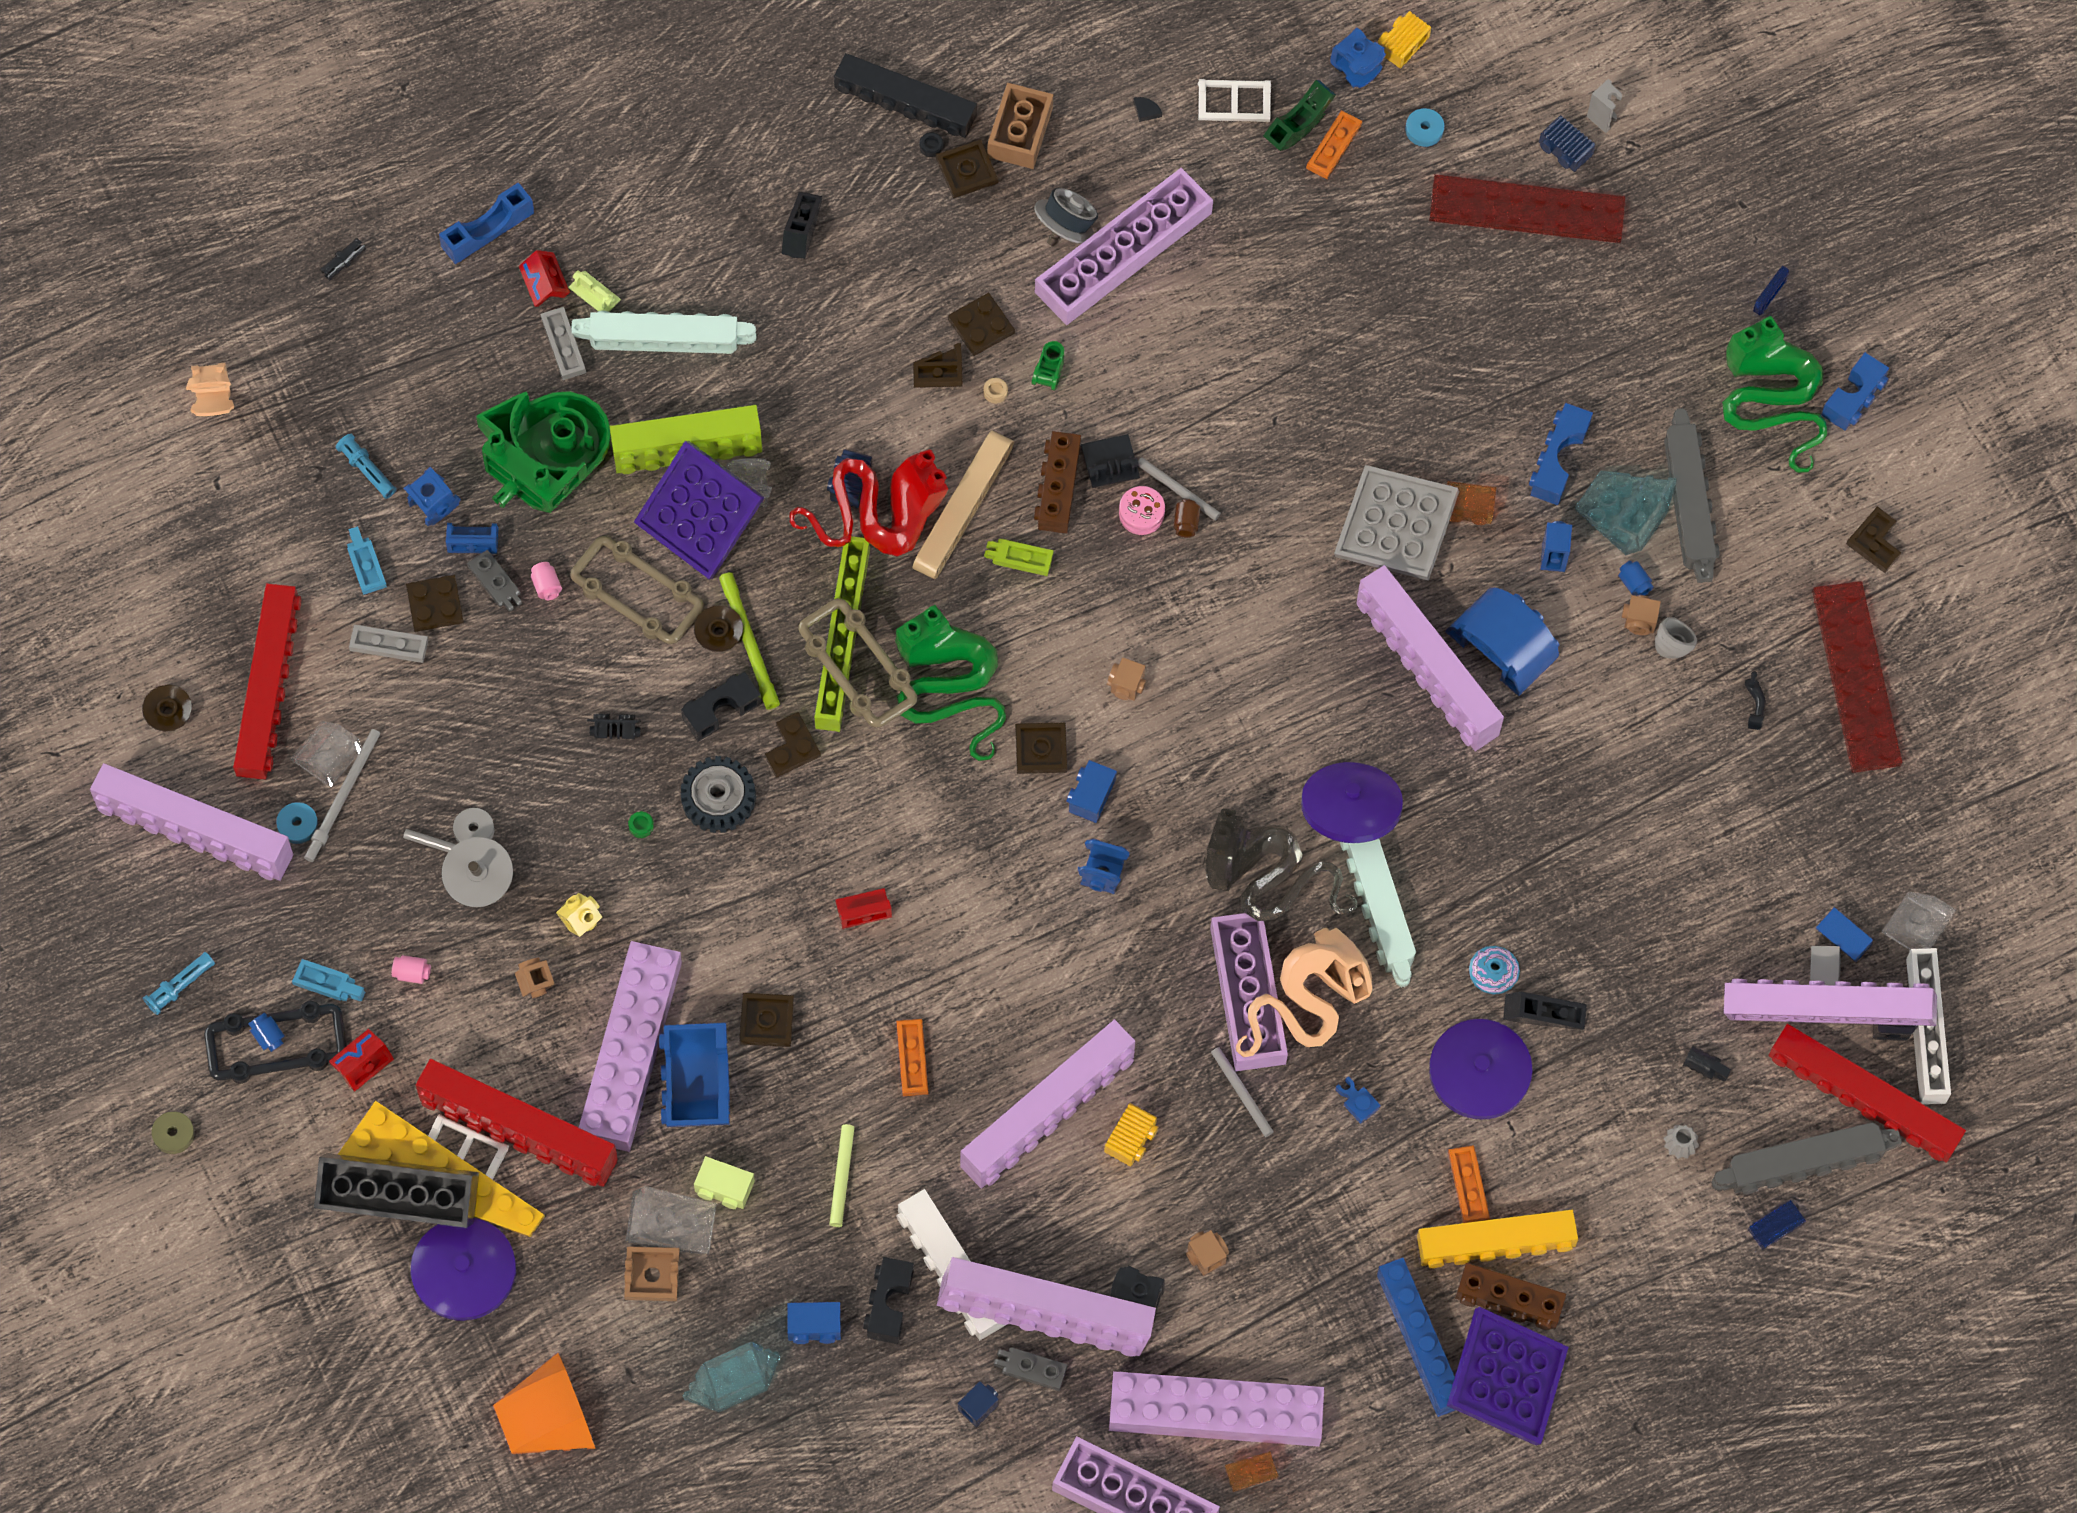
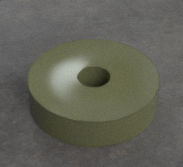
(168, 1122)

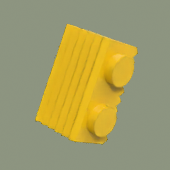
(1404, 39)
(1131, 1134)

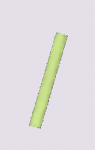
(841, 1177)

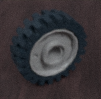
(718, 812)

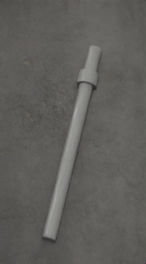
(321, 836)

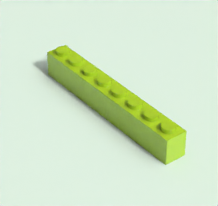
(840, 639)

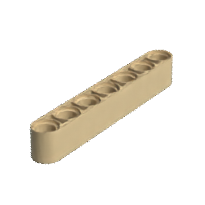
(963, 504)

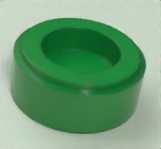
(641, 824)

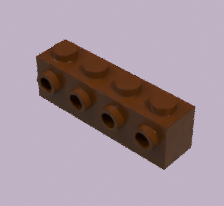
(1059, 482)
(1510, 1296)

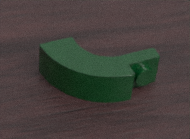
(1298, 122)

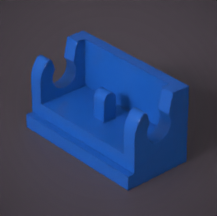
(472, 539)
(1845, 934)

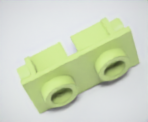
(593, 292)

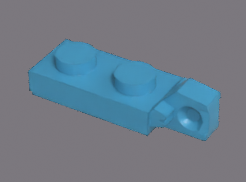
(365, 563)
(327, 982)

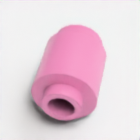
(545, 581)
(411, 969)

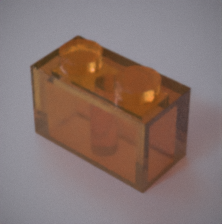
(1473, 503)

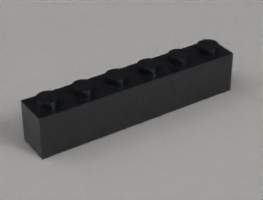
(905, 95)

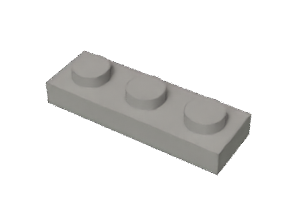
(563, 343)
(388, 643)

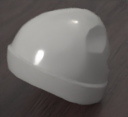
(1674, 639)

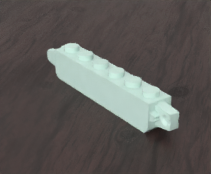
(664, 332)
(1381, 908)

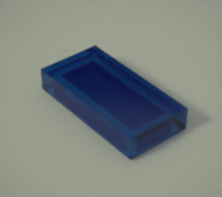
(1771, 290)
(1776, 1225)

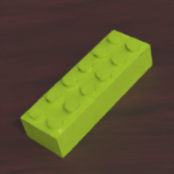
(657, 441)

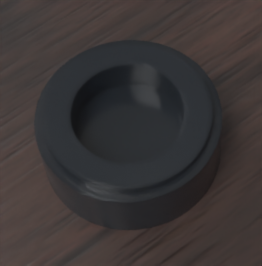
(931, 144)

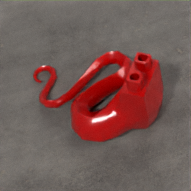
(915, 494)

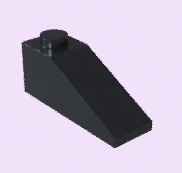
(801, 225)
(1544, 1011)

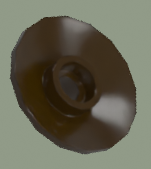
(718, 618)
(165, 698)

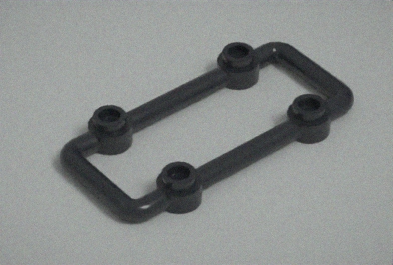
(235, 1024)

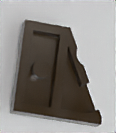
(939, 369)

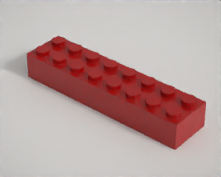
(516, 1123)

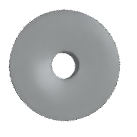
(473, 817)

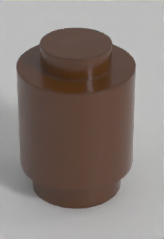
(1186, 518)

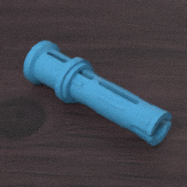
(359, 458)
(167, 993)

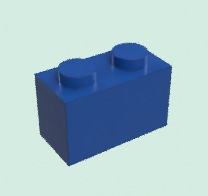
(1556, 546)
(1092, 791)
(814, 1322)

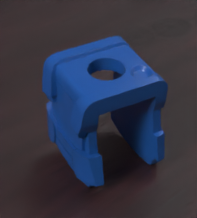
(1358, 58)
(438, 504)
(1107, 857)

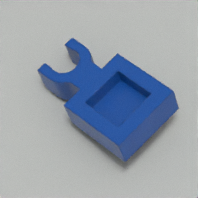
(1359, 1103)

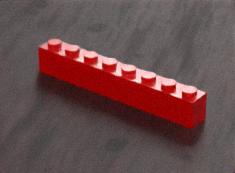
(266, 681)
(1866, 1093)

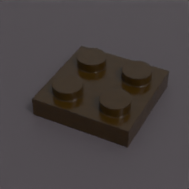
(967, 169)
(981, 324)
(434, 603)
(1041, 748)
(766, 1019)

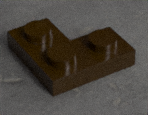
(1869, 540)
(797, 751)

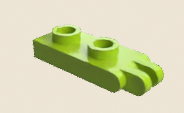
(1020, 556)

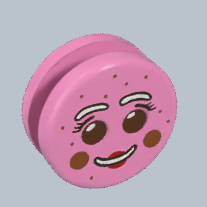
(1141, 510)

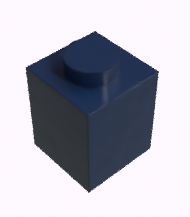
(978, 1403)

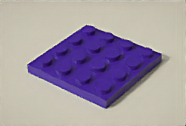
(699, 509)
(1507, 1376)

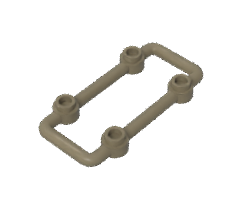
(651, 626)
(860, 703)

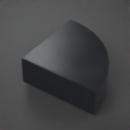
(1146, 109)

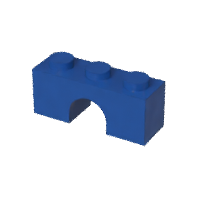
(1845, 407)

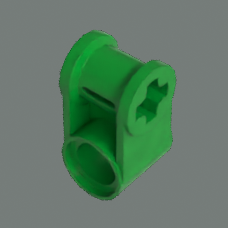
(1048, 369)

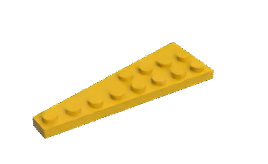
(391, 1138)

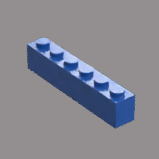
(1418, 1333)

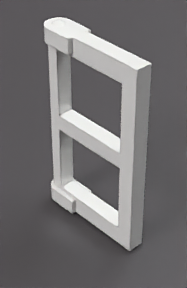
(1234, 115)
(471, 1135)

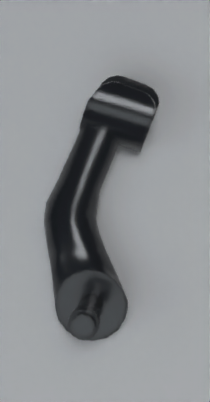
(1753, 686)

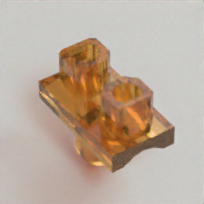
(1251, 1471)

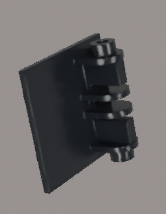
(1110, 461)
(600, 728)

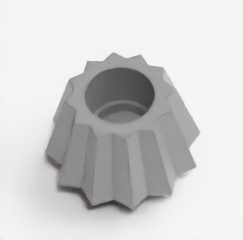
(1681, 1141)

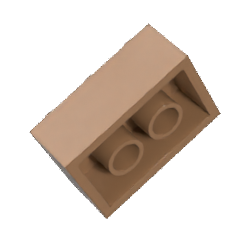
(1020, 125)

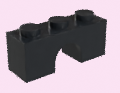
(736, 692)
(892, 1277)

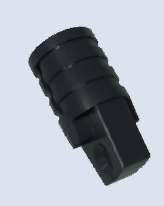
(1706, 1064)

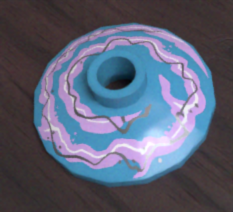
(1492, 980)

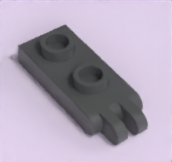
(495, 580)
(1031, 1368)

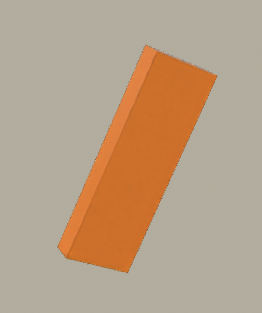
(1334, 144)
(912, 1057)
(1468, 1184)

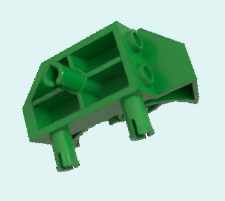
(543, 446)

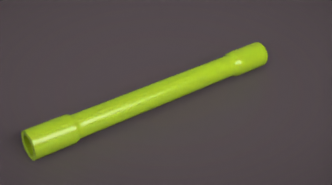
(765, 686)

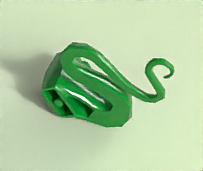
(1763, 352)
(931, 641)

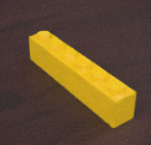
(1497, 1238)

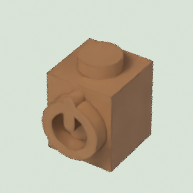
(1641, 614)
(1127, 679)
(534, 977)
(1207, 1251)

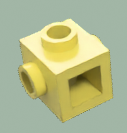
(580, 914)

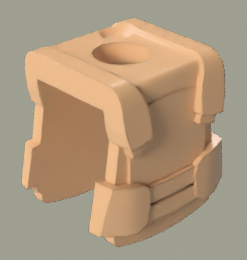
(211, 390)

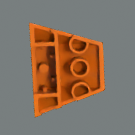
(543, 1413)

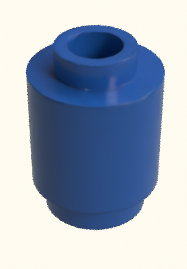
(1635, 578)
(266, 1032)

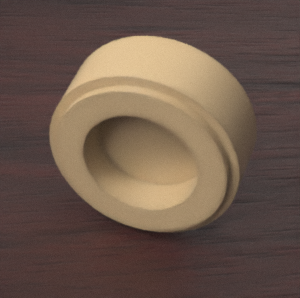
(995, 390)

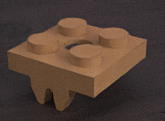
(643, 1258)

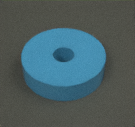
(1427, 118)
(292, 813)

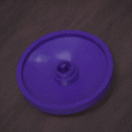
(1351, 802)
(1480, 1069)
(463, 1270)

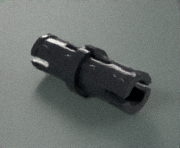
(342, 259)

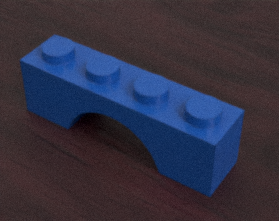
(466, 238)
(1570, 429)

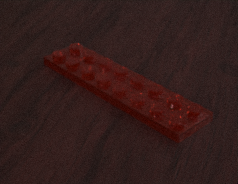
(1527, 208)
(1857, 677)

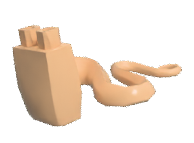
(1337, 964)

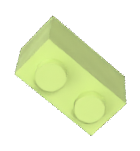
(723, 1183)

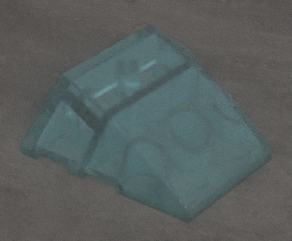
(1626, 507)
(733, 1377)

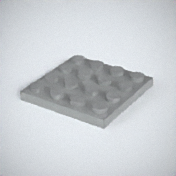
(1396, 522)

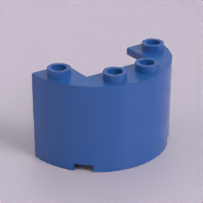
(1508, 636)
(695, 1075)

